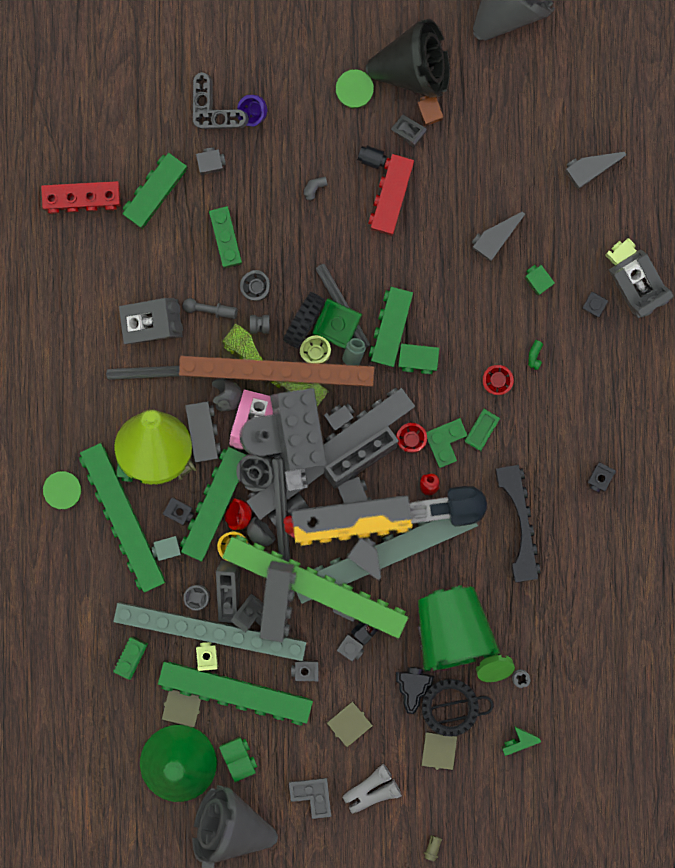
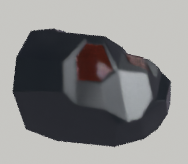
(363, 632)

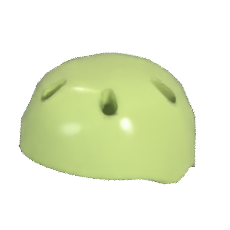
(316, 352)

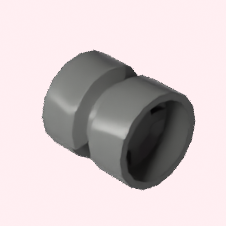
(196, 597)

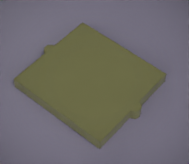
(181, 708)
(349, 724)
(439, 751)

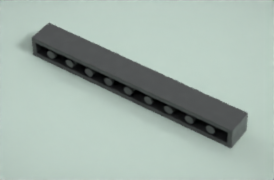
(367, 425)

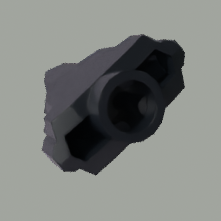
(413, 686)

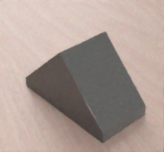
(409, 130)

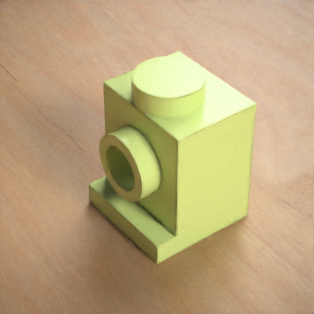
(621, 251)
(210, 664)

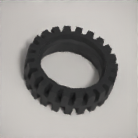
(304, 320)
(473, 707)

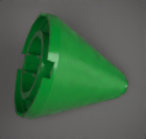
(178, 763)

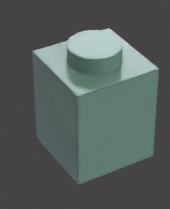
(166, 548)

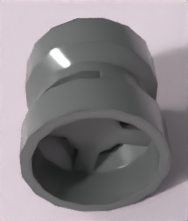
(259, 324)

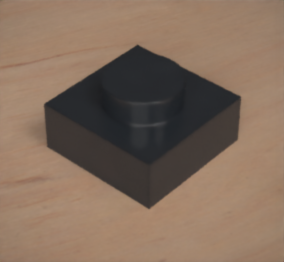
(595, 304)

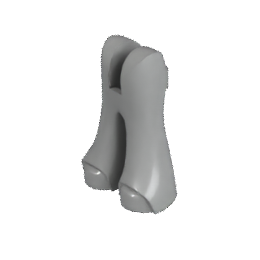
(387, 791)

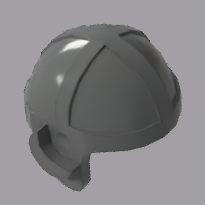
(229, 395)

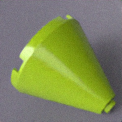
(153, 447)

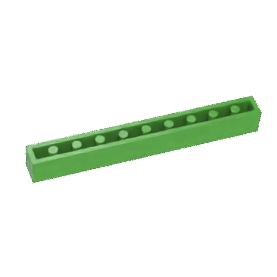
(319, 588)

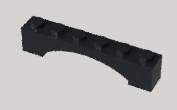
(510, 480)

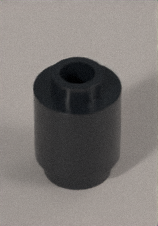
(371, 157)

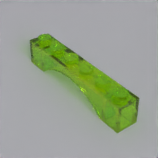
(241, 342)

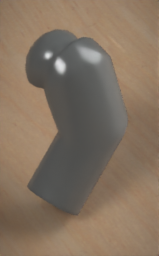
(312, 186)

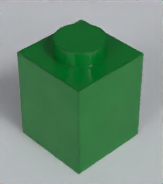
(538, 279)

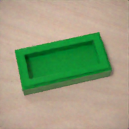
(482, 429)

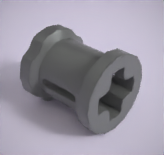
(520, 672)

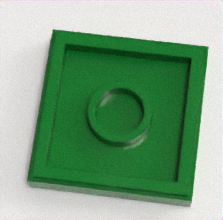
(337, 323)

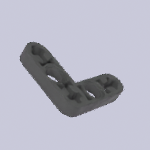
(206, 110)

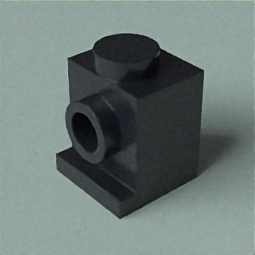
(600, 469)
(171, 511)

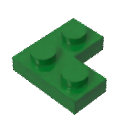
(440, 440)

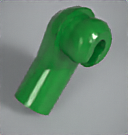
(533, 354)

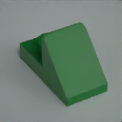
(525, 740)

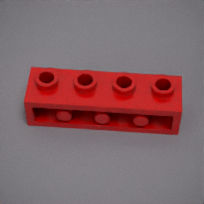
(81, 196)

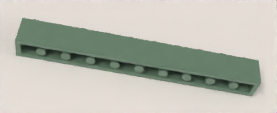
(393, 550)
(207, 631)

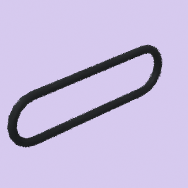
(462, 701)

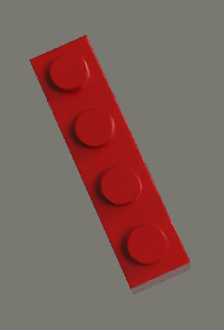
(392, 194)

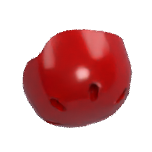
(498, 380)
(411, 439)
(238, 514)

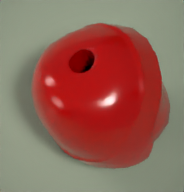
(429, 484)

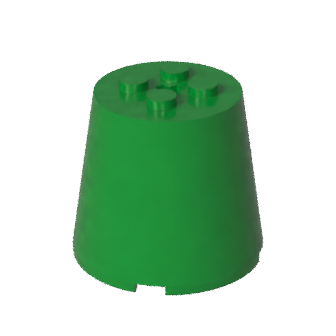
(454, 629)

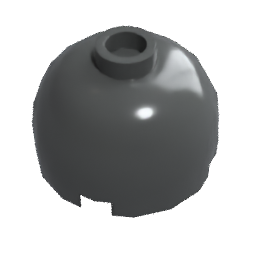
(255, 472)

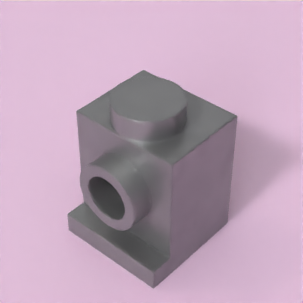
(296, 479)

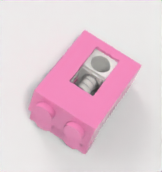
(249, 402)

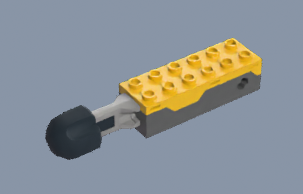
(463, 505)

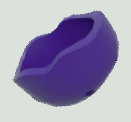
(256, 107)

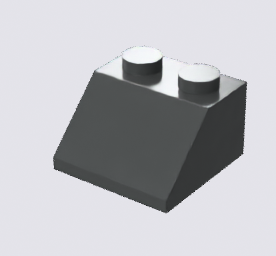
(366, 556)

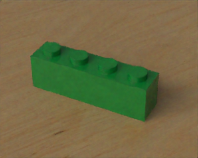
(155, 190)
(391, 327)

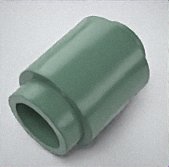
(354, 352)

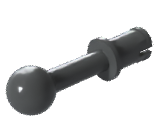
(190, 305)

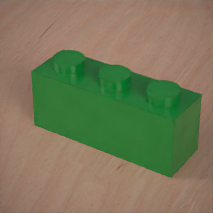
(225, 237)

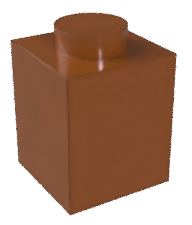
(429, 110)

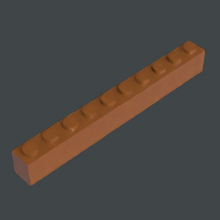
(276, 371)

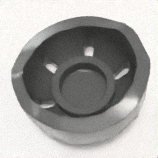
(256, 286)
(260, 532)

